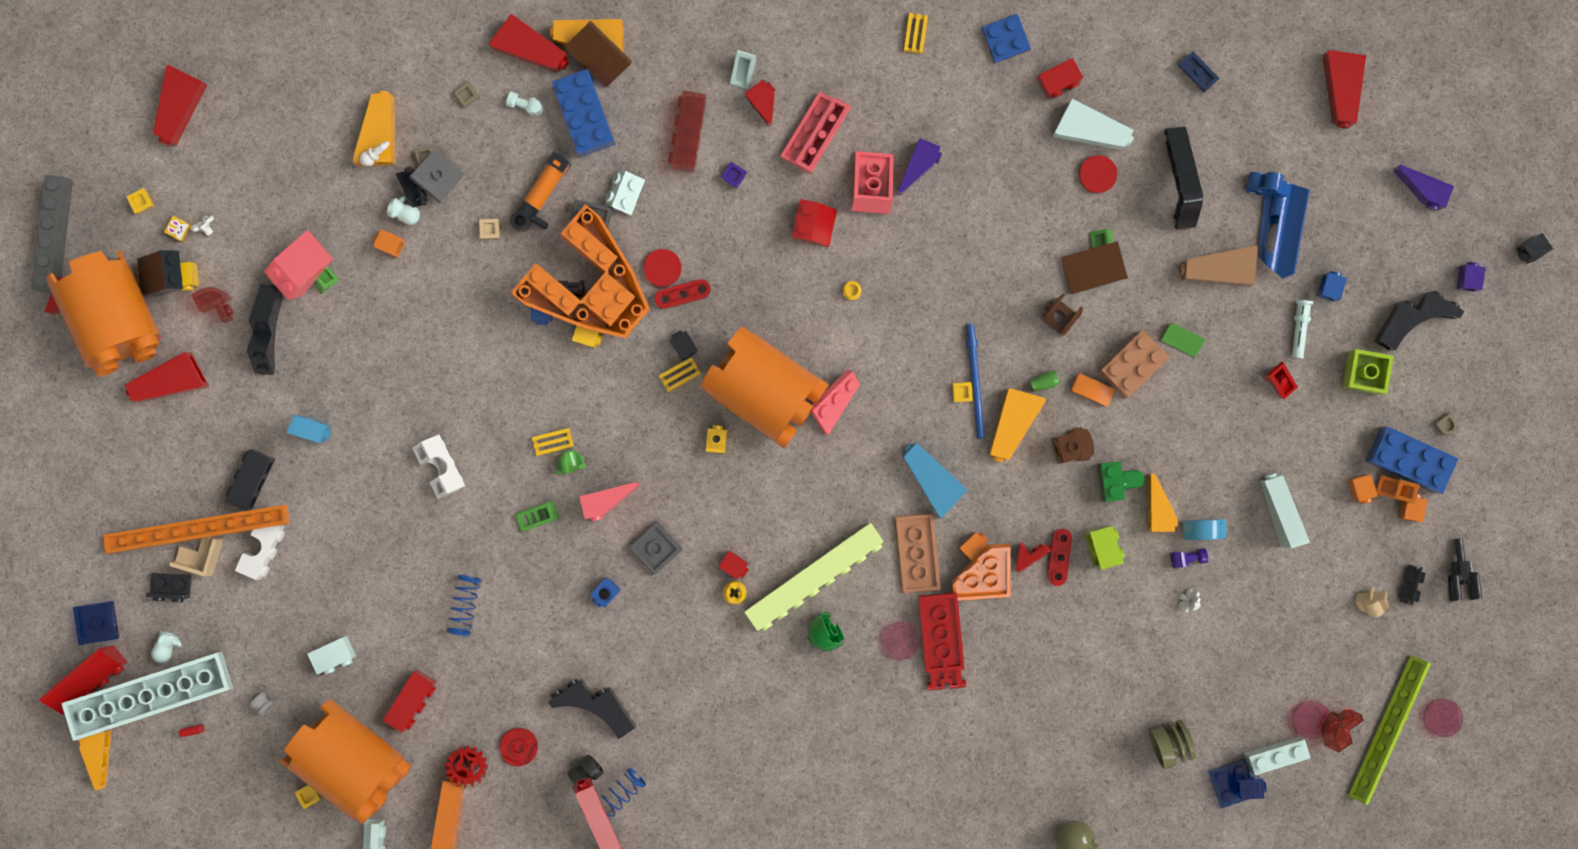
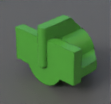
(569, 462)

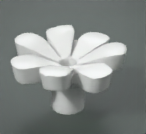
(204, 225)
(1190, 600)

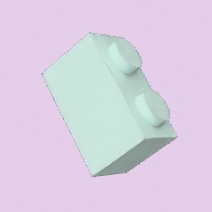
(331, 655)

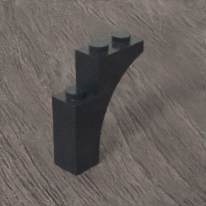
(1406, 317)
(263, 325)
(605, 705)

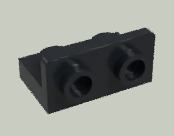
(170, 586)

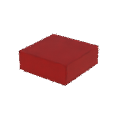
(192, 730)

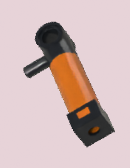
(539, 193)

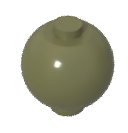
(1075, 836)

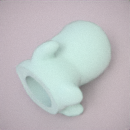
(404, 212)
(163, 647)

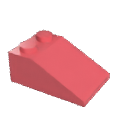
(872, 182)
(298, 266)
(602, 502)

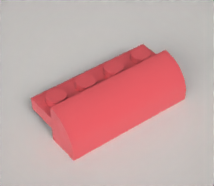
(815, 132)

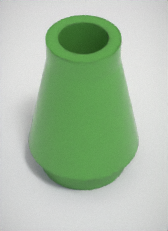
(1045, 381)

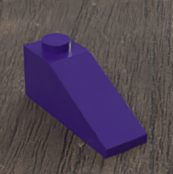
(921, 162)
(1426, 188)

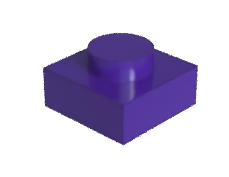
(734, 175)

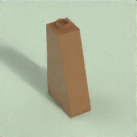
(1227, 267)

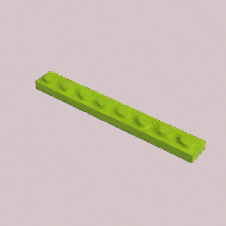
(1389, 729)

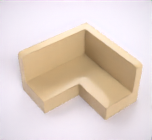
(201, 561)

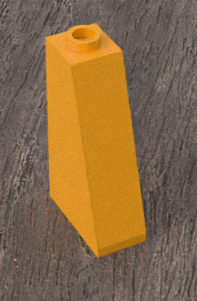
(565, 30)
(378, 128)
(1015, 418)

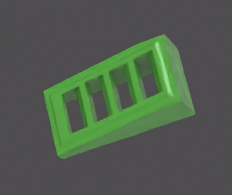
(551, 508)

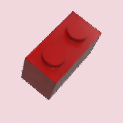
(1060, 78)

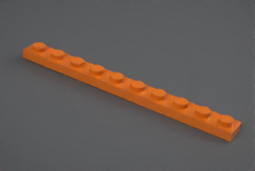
(196, 529)

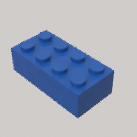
(583, 113)
(1411, 460)

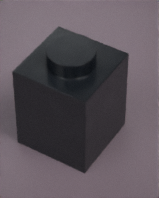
(1534, 248)
(683, 345)

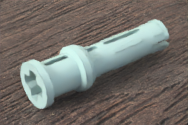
(1304, 318)

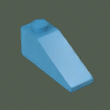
(309, 428)

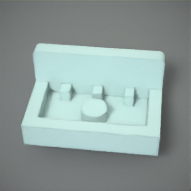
(624, 192)
(374, 834)

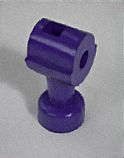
(1182, 559)

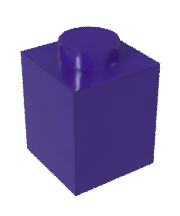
(1471, 277)

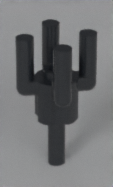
(1463, 575)

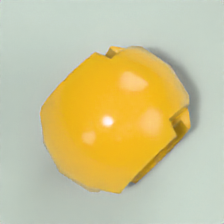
(734, 600)

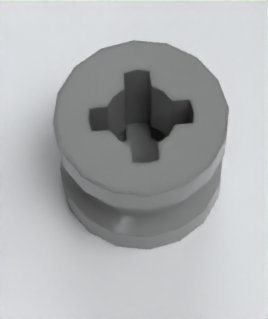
(261, 704)

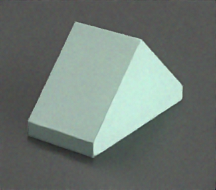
(743, 69)

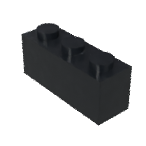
(249, 479)

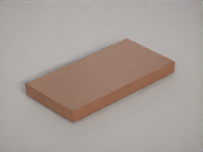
(917, 553)

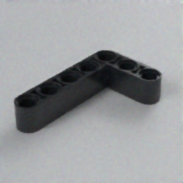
(1185, 176)

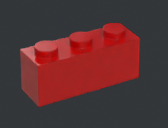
(410, 701)

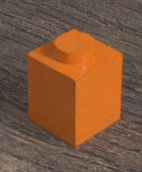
(388, 243)
(1362, 488)
(1413, 512)
(974, 545)

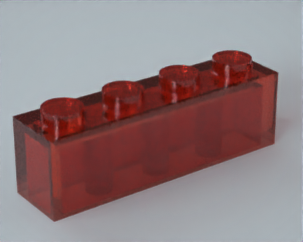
(688, 133)

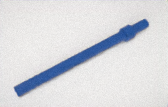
(972, 343)

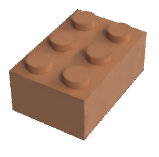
(1133, 364)

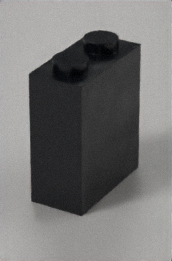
(160, 273)

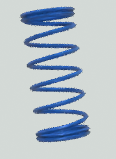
(455, 630)
(641, 783)

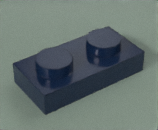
(1198, 71)

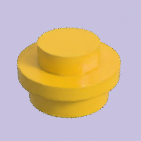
(852, 290)

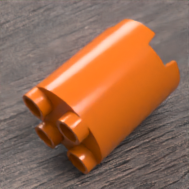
(105, 312)
(763, 386)
(345, 762)

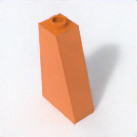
(448, 816)

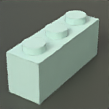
(1277, 755)

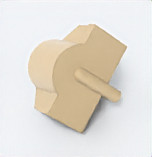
(1372, 602)

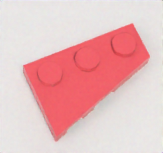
(834, 401)

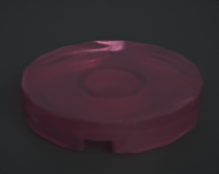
(897, 636)
(1443, 717)
(1309, 718)

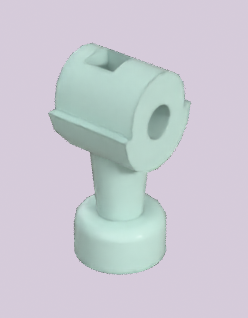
(532, 105)

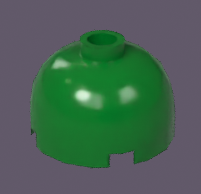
(824, 633)

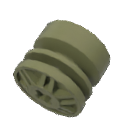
(1172, 744)

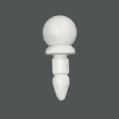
(368, 157)

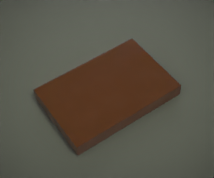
(598, 54)
(1094, 267)

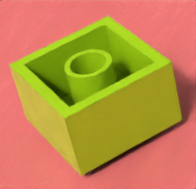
(1367, 372)
(1104, 547)

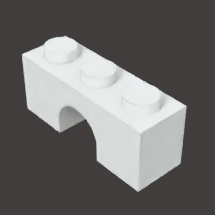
(435, 452)
(257, 565)

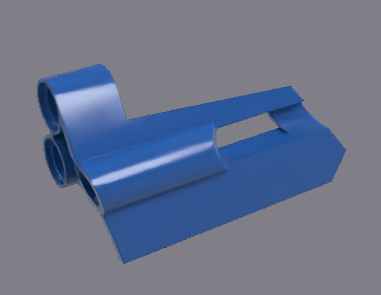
(1287, 207)

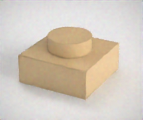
(489, 228)

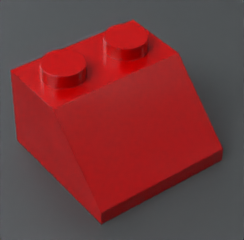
(814, 223)

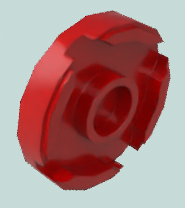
(1098, 174)
(662, 267)
(523, 741)

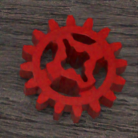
(459, 769)

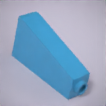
(935, 481)

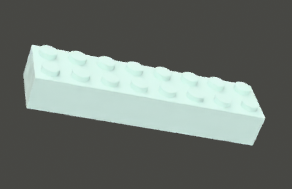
(147, 696)

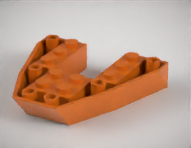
(612, 303)

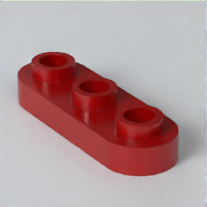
(690, 288)
(1059, 548)

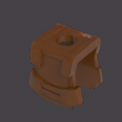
(1069, 315)
(1075, 445)

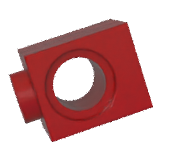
(734, 565)

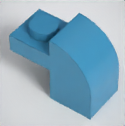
(1204, 529)

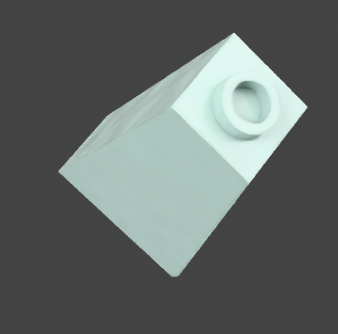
(1091, 127)
(1283, 512)

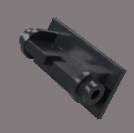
(414, 193)
(1411, 592)

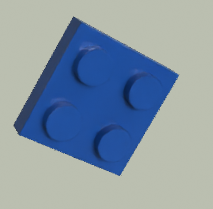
(1006, 38)

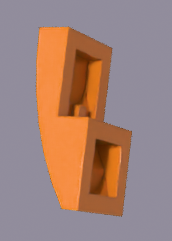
(1092, 389)
(1397, 489)

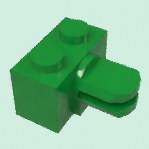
(1114, 480)

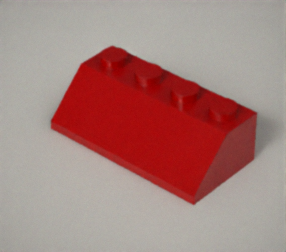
(86, 678)

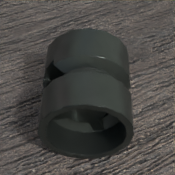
(588, 768)

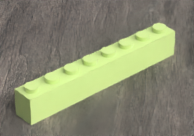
(814, 576)

